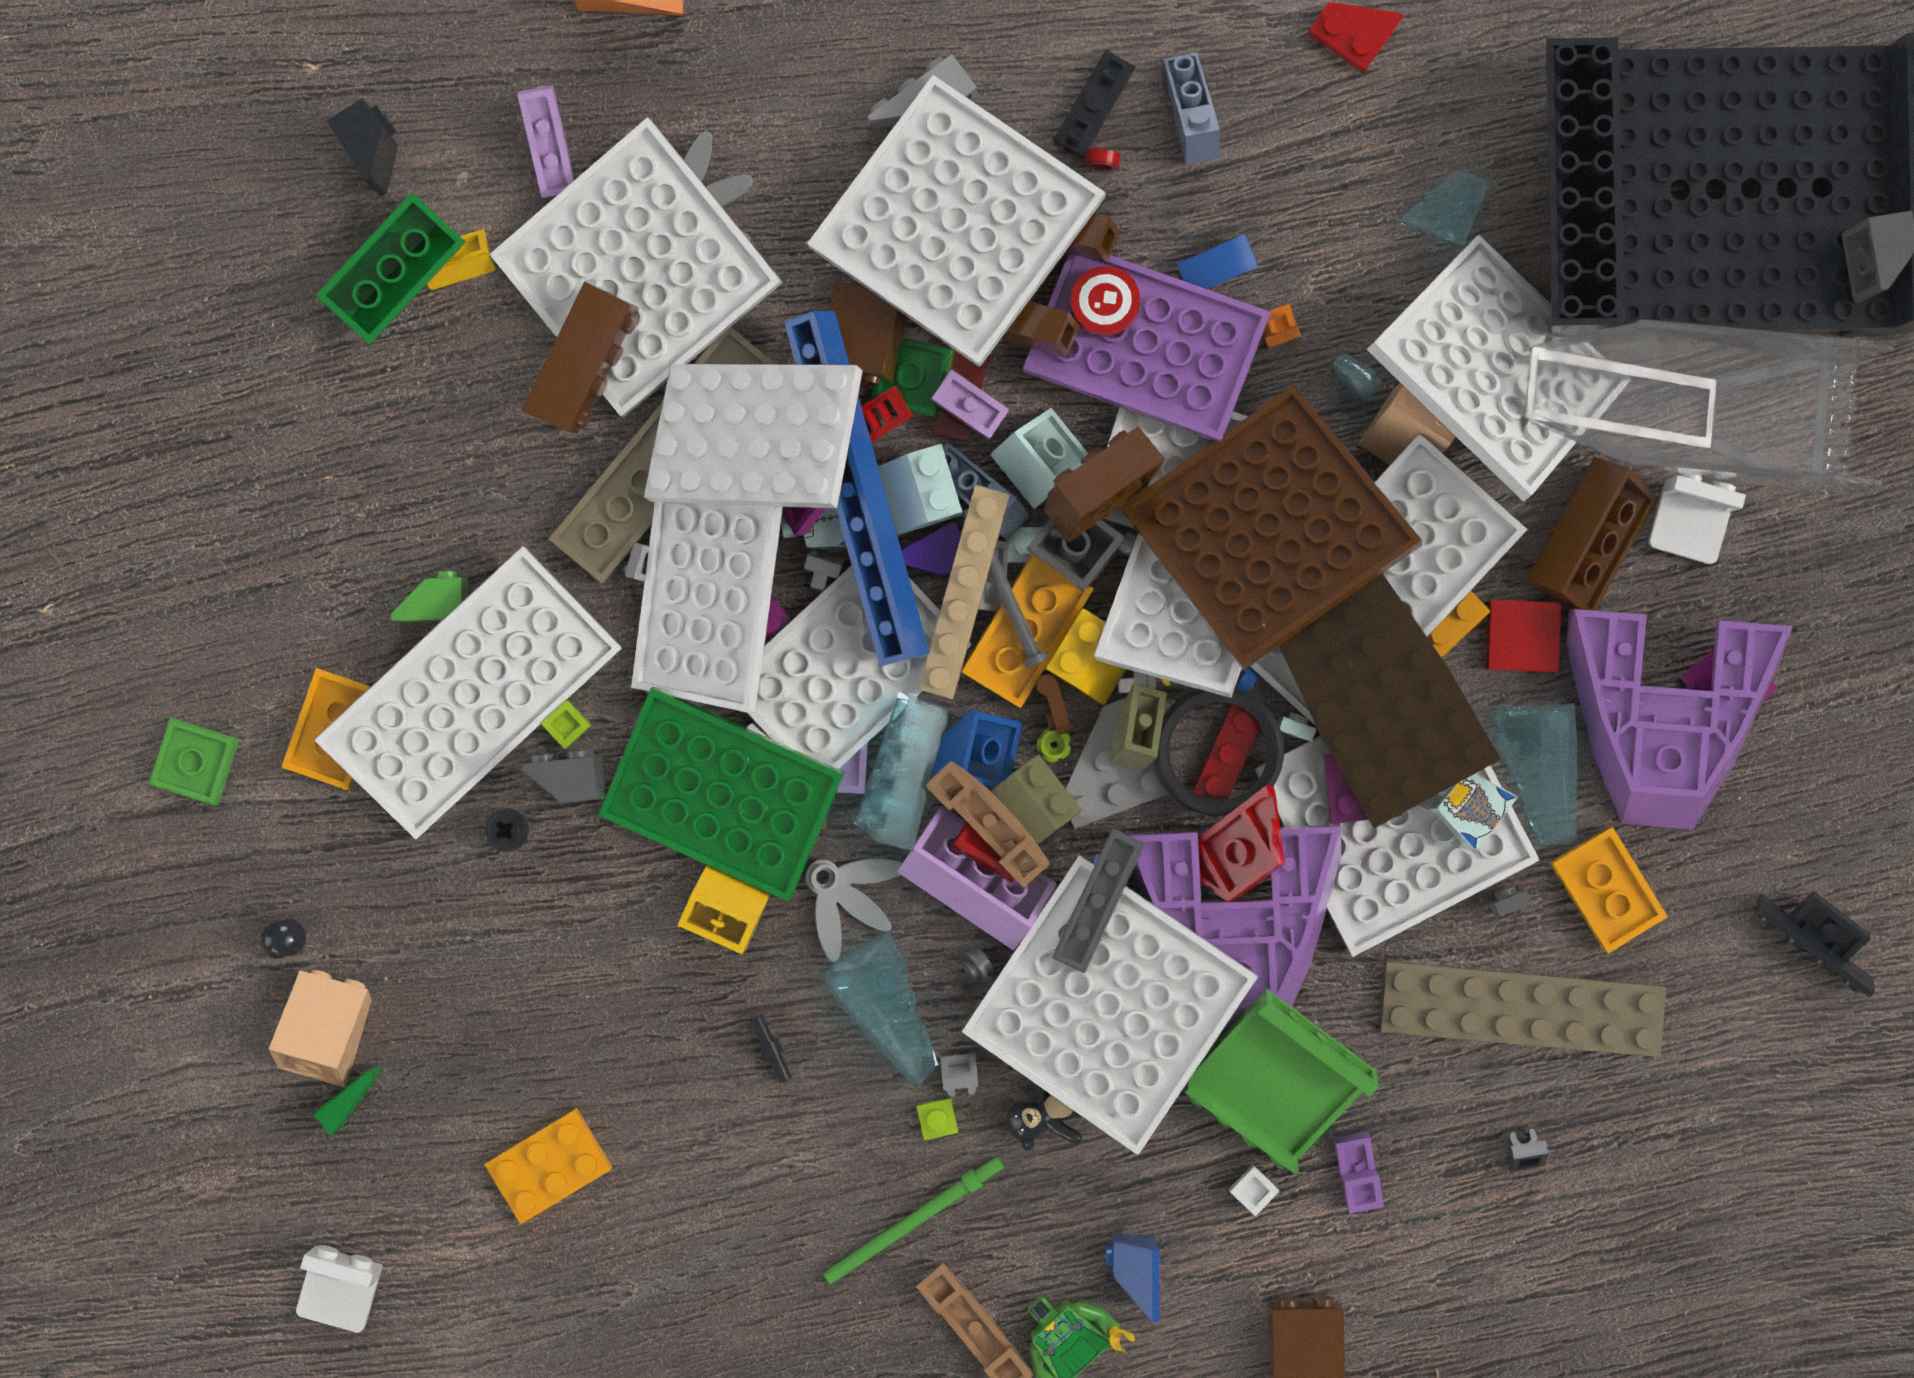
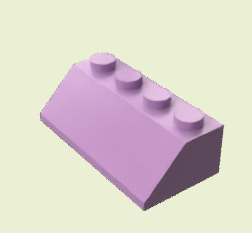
(970, 889)

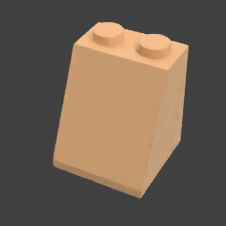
(1400, 423)
(321, 1027)

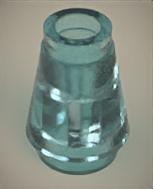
(1356, 376)

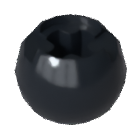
(519, 832)
(283, 938)

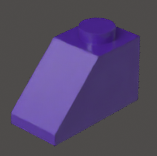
(934, 552)

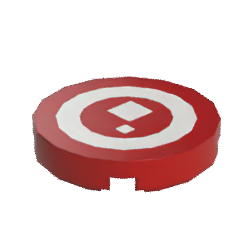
(1105, 301)

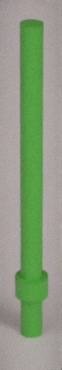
(970, 1182)

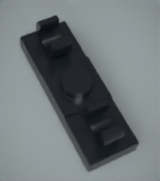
(1094, 104)

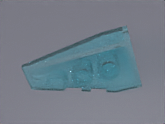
(1543, 765)
(877, 997)

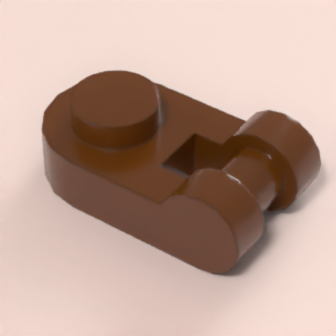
(1057, 714)

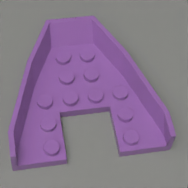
(1661, 745)
(1264, 935)

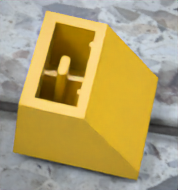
(724, 909)

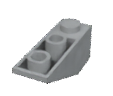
(888, 113)

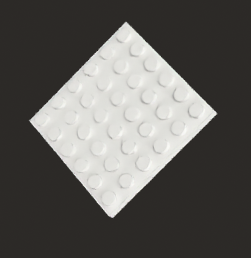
(956, 220)
(651, 238)
(1468, 362)
(1401, 868)
(1124, 1031)

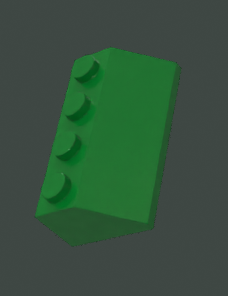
(390, 268)

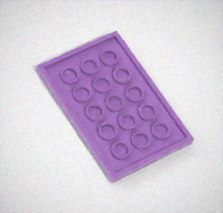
(1173, 364)

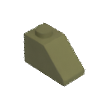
(1138, 728)

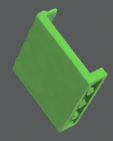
(1278, 1080)

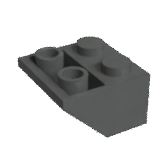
(570, 780)

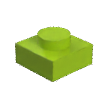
(566, 724)
(937, 1118)

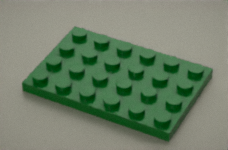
(721, 793)

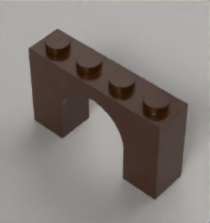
(1055, 329)

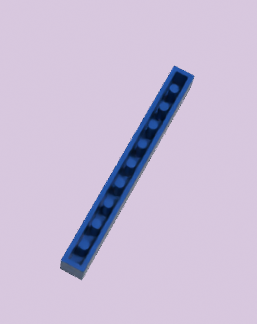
(865, 511)

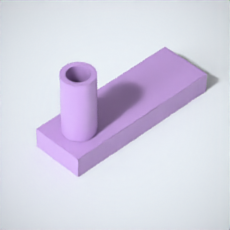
(546, 139)

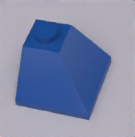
(981, 746)
(1136, 1269)

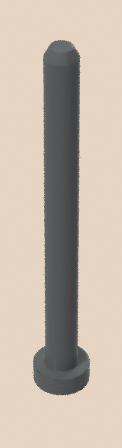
(1014, 612)

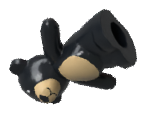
(1030, 1119)

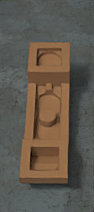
(991, 820)
(973, 1324)

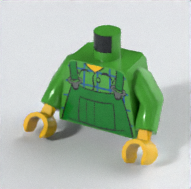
(1070, 1337)

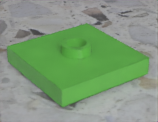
(194, 761)

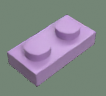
(969, 404)

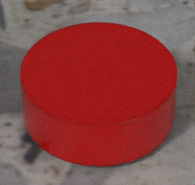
(1102, 159)

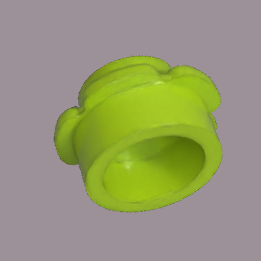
(1053, 754)

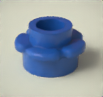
(1246, 679)

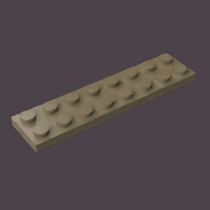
(614, 509)
(1522, 1008)

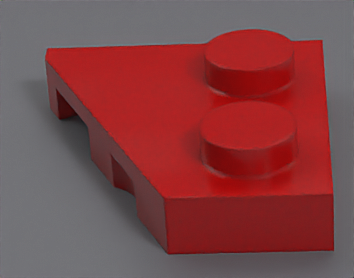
(1354, 32)

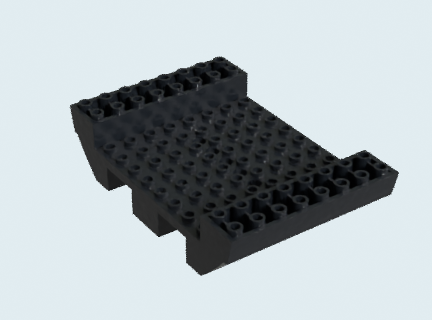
(1695, 116)

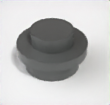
(976, 964)

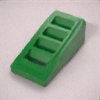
(339, 1109)

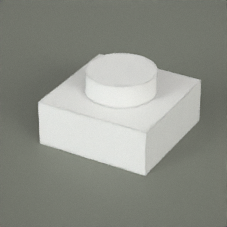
(1254, 1190)

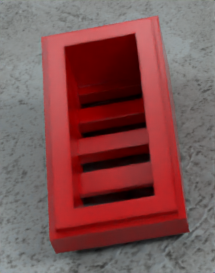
(898, 403)

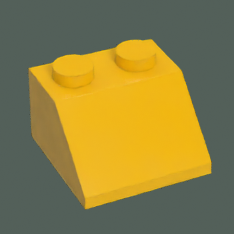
(1076, 662)

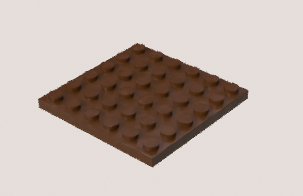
(1270, 527)

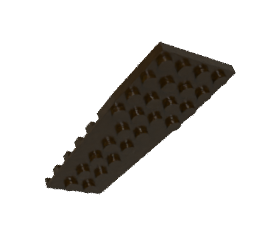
(1386, 703)

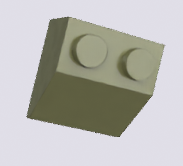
(1037, 799)

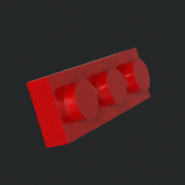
(1227, 754)

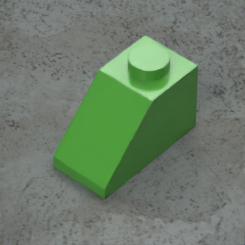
(433, 599)

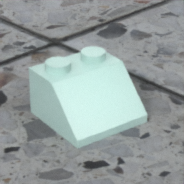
(1038, 455)
(920, 489)

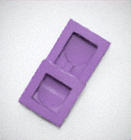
(1358, 1172)

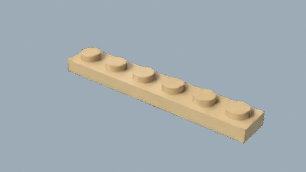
(964, 591)

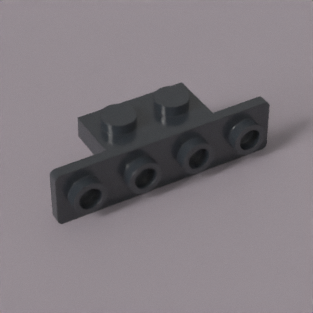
(1825, 934)

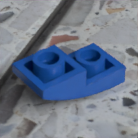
(1219, 263)

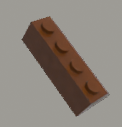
(581, 359)
(1593, 536)

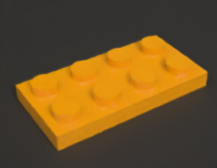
(1049, 609)

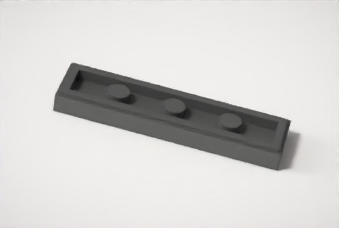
(1098, 900)

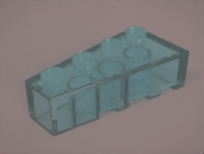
(903, 766)

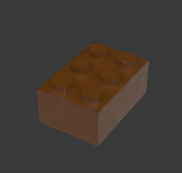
(1102, 482)

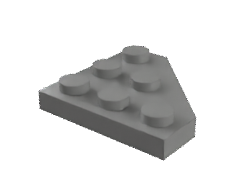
(1104, 786)

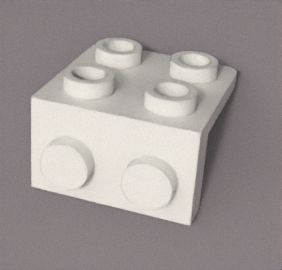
(1693, 517)
(338, 1288)

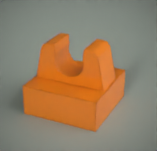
(1280, 327)

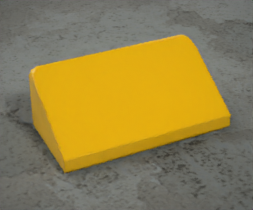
(469, 261)

